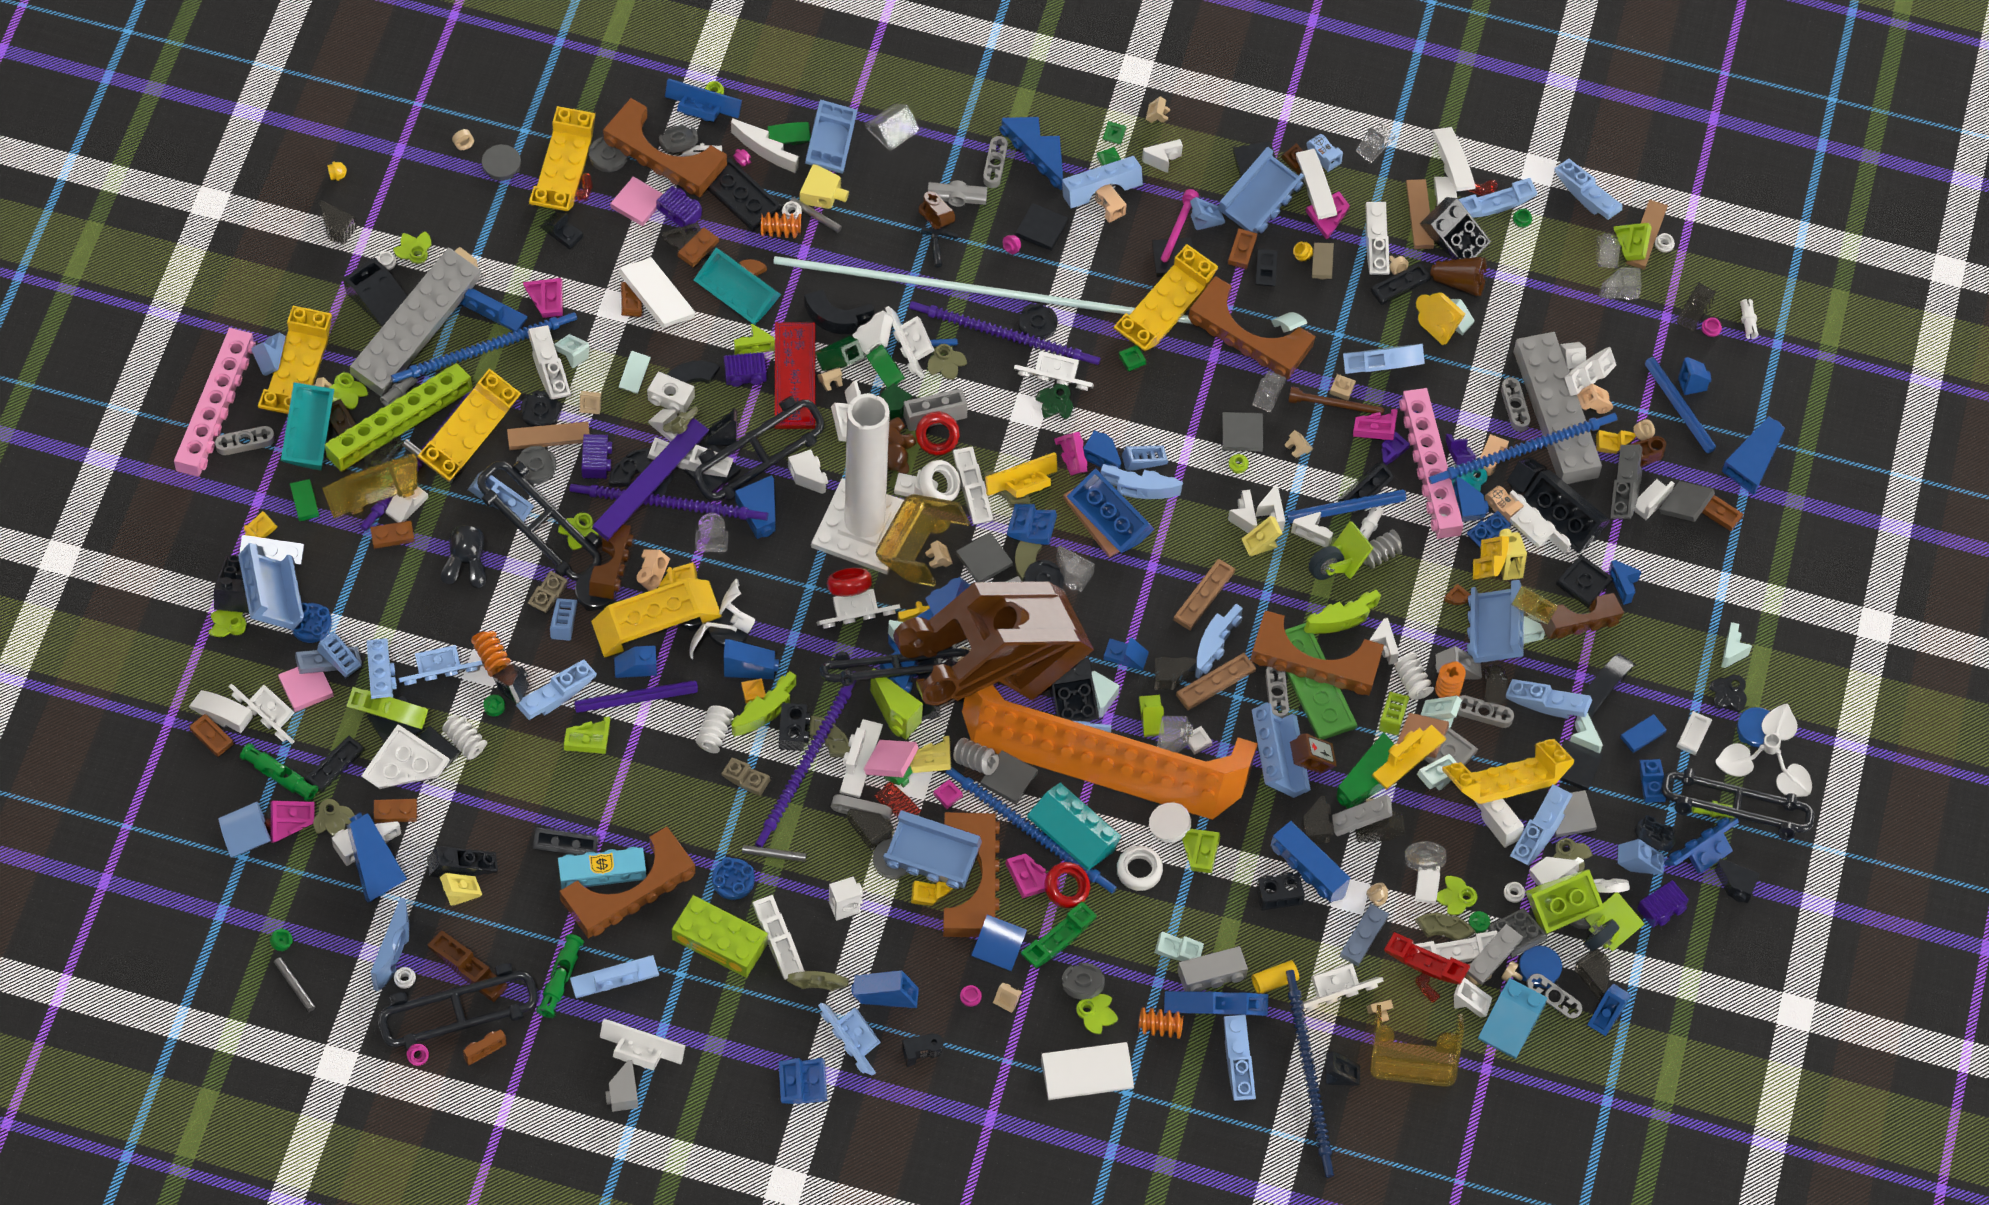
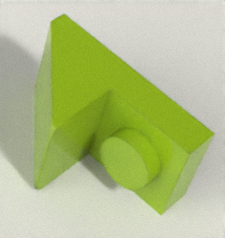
(758, 342)
(1151, 714)

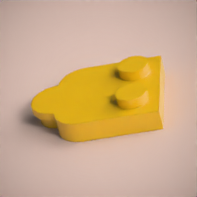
(1439, 316)

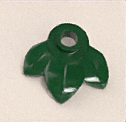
(1054, 403)

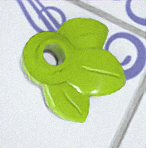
(411, 246)
(348, 392)
(584, 530)
(226, 623)
(1453, 895)
(1099, 1014)

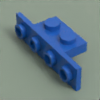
(702, 102)
(493, 310)
(1706, 849)

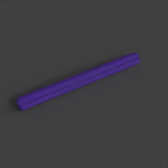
(636, 696)

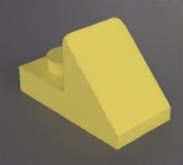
(1262, 537)
(460, 888)

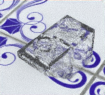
(1607, 251)
(1622, 284)

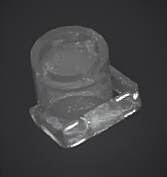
(711, 534)

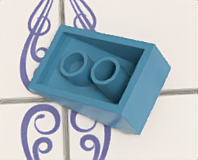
(1512, 1018)

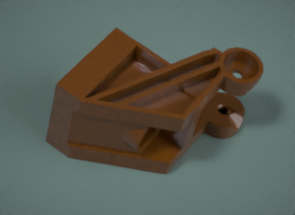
(1016, 636)

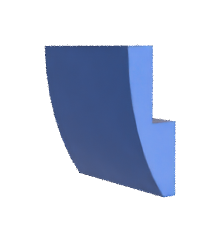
(1031, 524)
(999, 942)
(802, 1081)

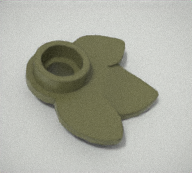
(946, 364)
(680, 423)
(334, 820)
(1577, 852)

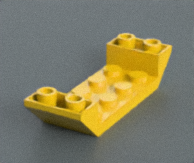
(564, 159)
(1168, 299)
(300, 357)
(469, 425)
(654, 612)
(1515, 778)

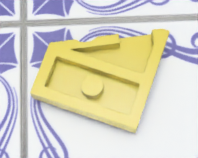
(932, 757)

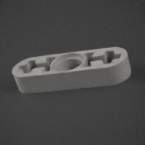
(998, 169)
(1513, 412)
(250, 433)
(1281, 684)
(1500, 710)
(843, 803)
(1563, 1010)

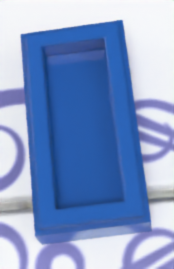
(1643, 733)

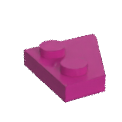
(1329, 224)
(546, 296)
(1376, 426)
(1073, 452)
(289, 818)
(1027, 875)

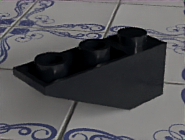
(461, 862)

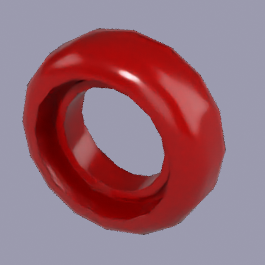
(933, 448)
(849, 582)
(1051, 884)

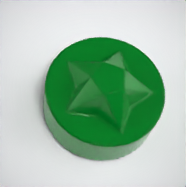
(494, 705)
(1479, 922)
(281, 939)

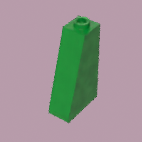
(1359, 782)

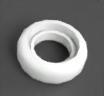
(950, 474)
(1147, 854)

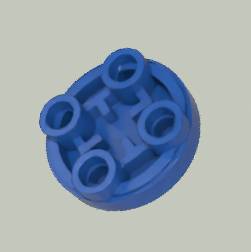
(315, 624)
(1750, 726)
(733, 878)
(1540, 961)

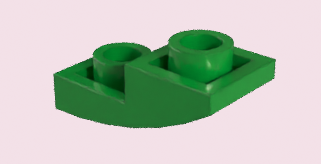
(790, 133)
(885, 366)

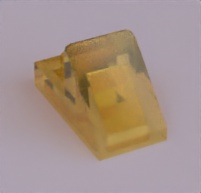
(1534, 605)

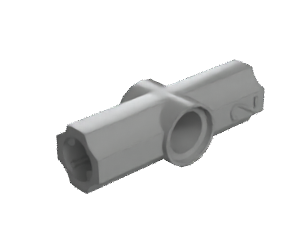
(959, 193)

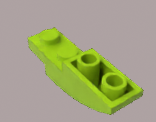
(1340, 617)
(387, 708)
(762, 711)

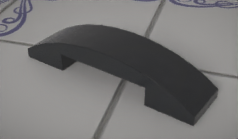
(1607, 680)

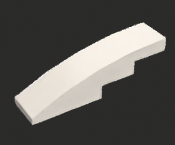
(759, 142)
(1454, 159)
(1316, 184)
(1590, 371)
(691, 461)
(972, 485)
(778, 936)

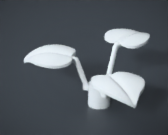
(739, 619)
(1777, 726)

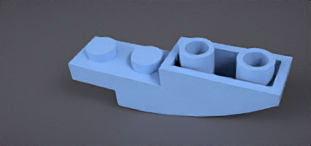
(1584, 188)
(1383, 358)
(1148, 486)
(1214, 638)
(558, 691)
(1548, 701)
(1543, 826)
(1239, 1058)

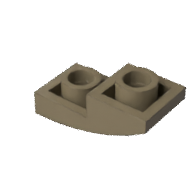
(1322, 260)
(548, 592)
(745, 777)

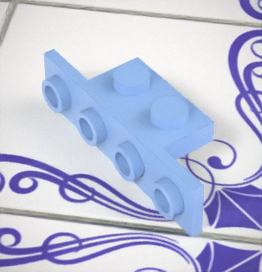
(438, 662)
(380, 669)
(614, 976)
(855, 1033)

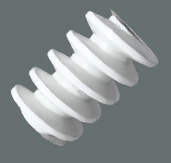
(1413, 676)
(714, 728)
(464, 736)

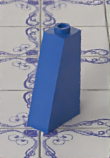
(1753, 457)
(373, 858)

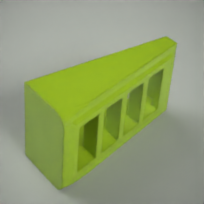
(1390, 724)

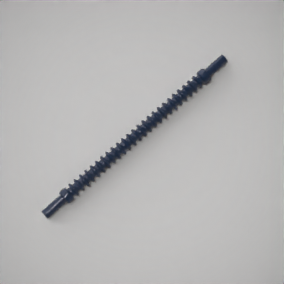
(1324, 1150)

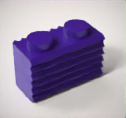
(679, 207)
(745, 369)
(595, 456)
(1663, 904)

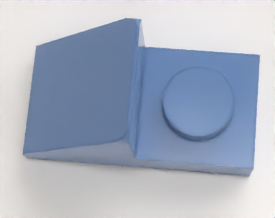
(1205, 214)
(269, 353)

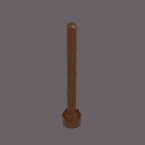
(1297, 396)

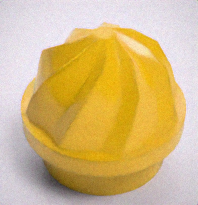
(337, 170)
(1303, 251)

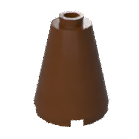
(1461, 274)

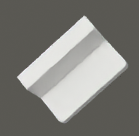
(1653, 498)

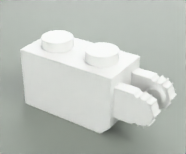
(1501, 821)

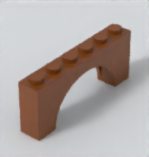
(691, 172)
(1278, 354)
(1351, 673)
(598, 911)
(969, 917)

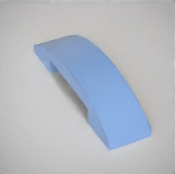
(1501, 200)

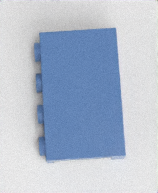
(1260, 193)
(271, 588)
(1495, 625)
(1275, 751)
(932, 850)

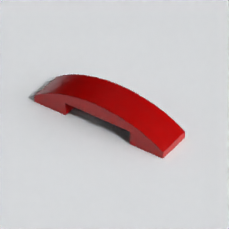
(1425, 960)

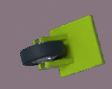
(1343, 556)
(1612, 925)

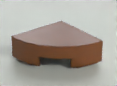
(754, 266)
(1457, 596)

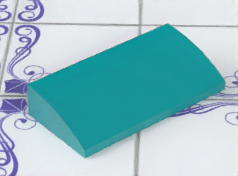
(736, 286)
(307, 425)

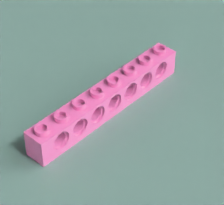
(1419, 401)
(206, 408)

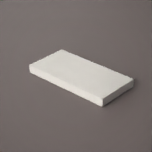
(657, 292)

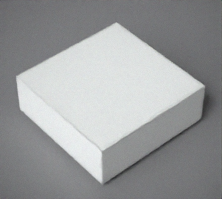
(1199, 740)

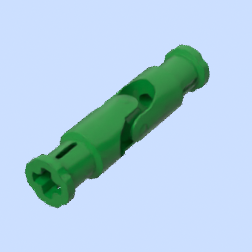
(270, 767)
(555, 987)

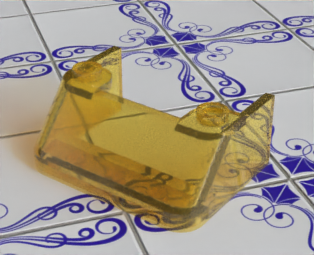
(372, 485)
(909, 531)
(1412, 1061)

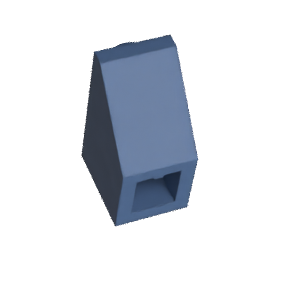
(1640, 857)

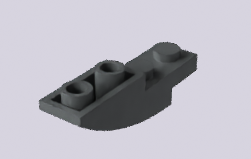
(1628, 482)

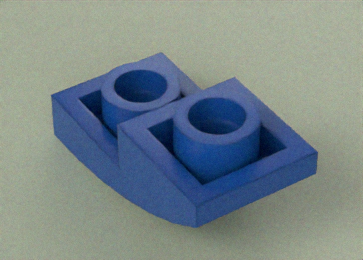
(1489, 528)
(1651, 780)

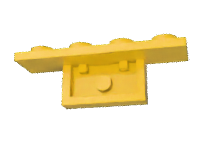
(1024, 477)
(1408, 754)

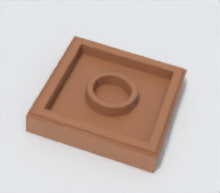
(1415, 721)

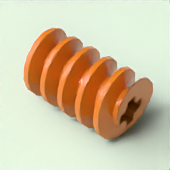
(780, 225)
(490, 652)
(1450, 680)
(1160, 1022)

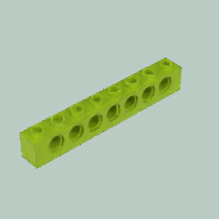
(398, 417)

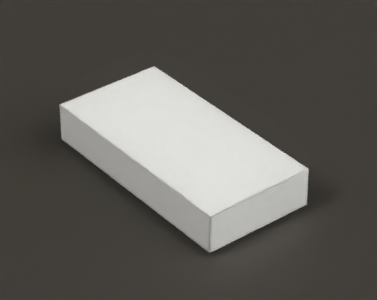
(1694, 733)

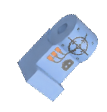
(1325, 152)

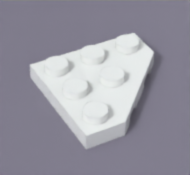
(404, 761)

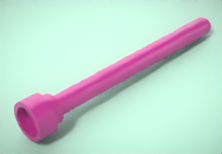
(1187, 197)

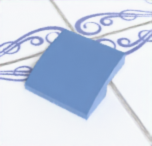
(244, 829)

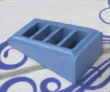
(1133, 462)
(558, 629)
(336, 643)

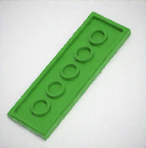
(1321, 701)

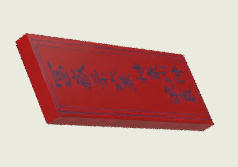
(795, 371)

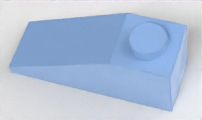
(514, 501)

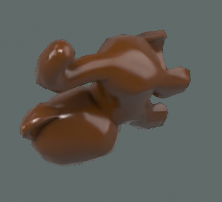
(897, 446)

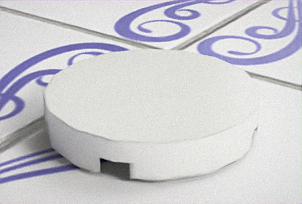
(1170, 822)
(1612, 885)

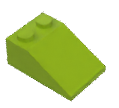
(898, 707)
(1564, 900)

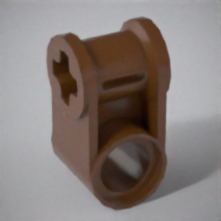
(936, 212)
(1649, 454)

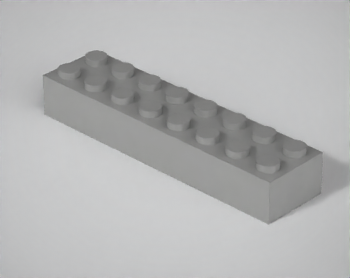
(415, 321)
(1543, 375)

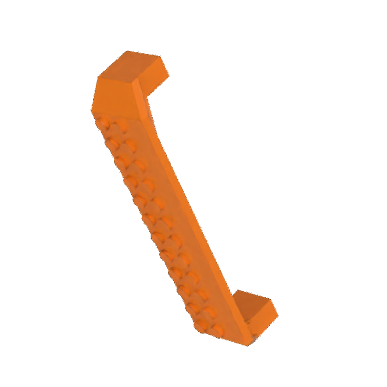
(1108, 757)

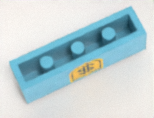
(603, 867)

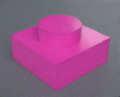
(948, 794)

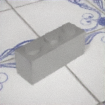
(949, 402)
(1212, 970)

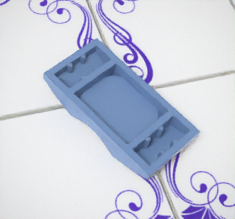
(831, 136)
(392, 946)

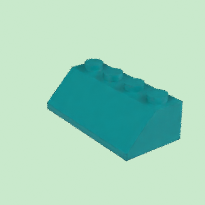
(1074, 826)

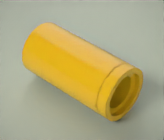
(1273, 977)

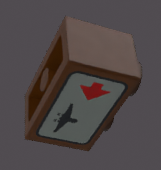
(1313, 753)

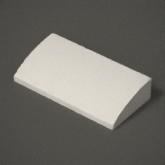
(1087, 1071)

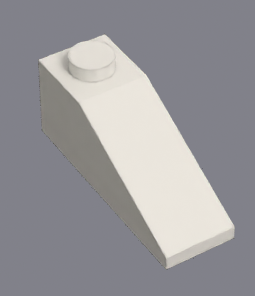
(342, 843)

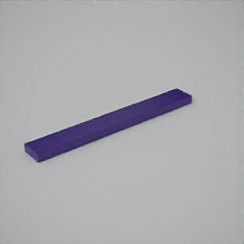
(649, 479)

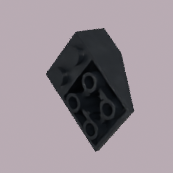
(1455, 230)
(374, 290)
(229, 587)
(1075, 694)

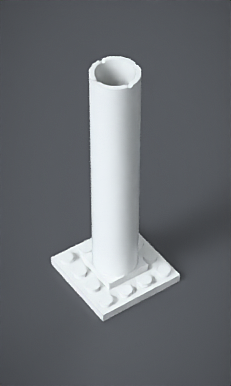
(860, 505)

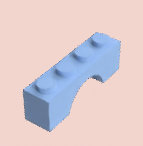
(1080, 187)

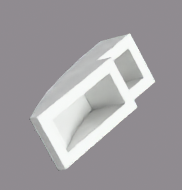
(222, 710)

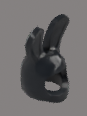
(465, 547)

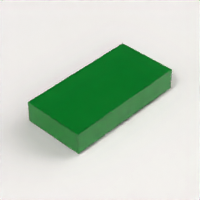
(304, 500)

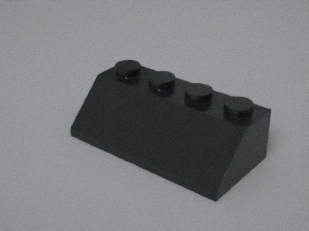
(1566, 510)

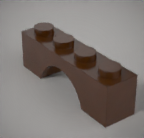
(606, 578)
(1602, 613)

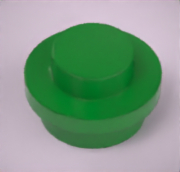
(1522, 218)

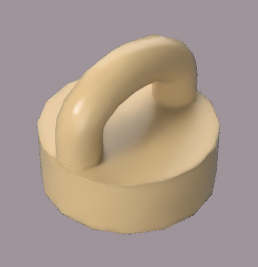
(463, 139)
(1398, 264)
(1644, 430)
(1377, 892)
(1510, 972)

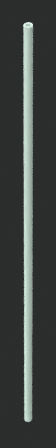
(959, 286)

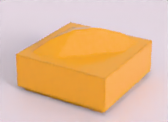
(752, 689)

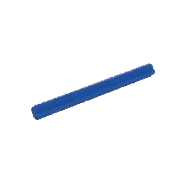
(1680, 405)
(1350, 505)

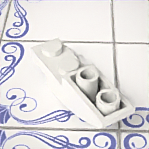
(1377, 239)
(547, 363)

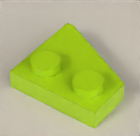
(1634, 240)
(588, 737)
(1201, 849)

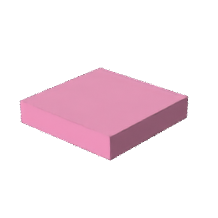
(636, 201)
(305, 688)
(891, 758)

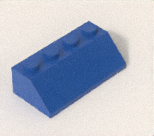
(1110, 512)
(1310, 862)

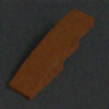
(464, 963)

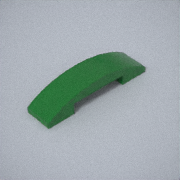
(1060, 936)

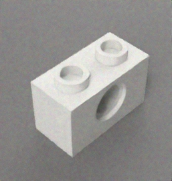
(663, 385)
(845, 898)

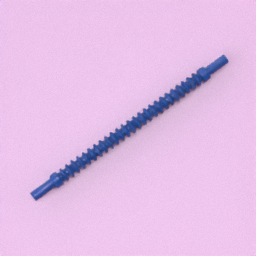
(415, 371)
(1593, 424)
(968, 784)

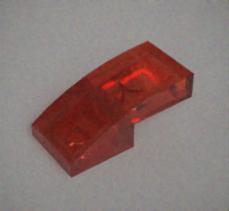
(896, 800)

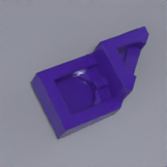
(1393, 448)
(1459, 450)

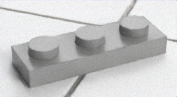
(1362, 815)
(1494, 954)

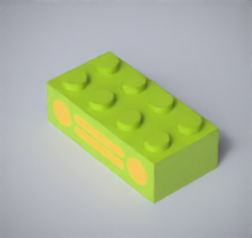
(719, 936)

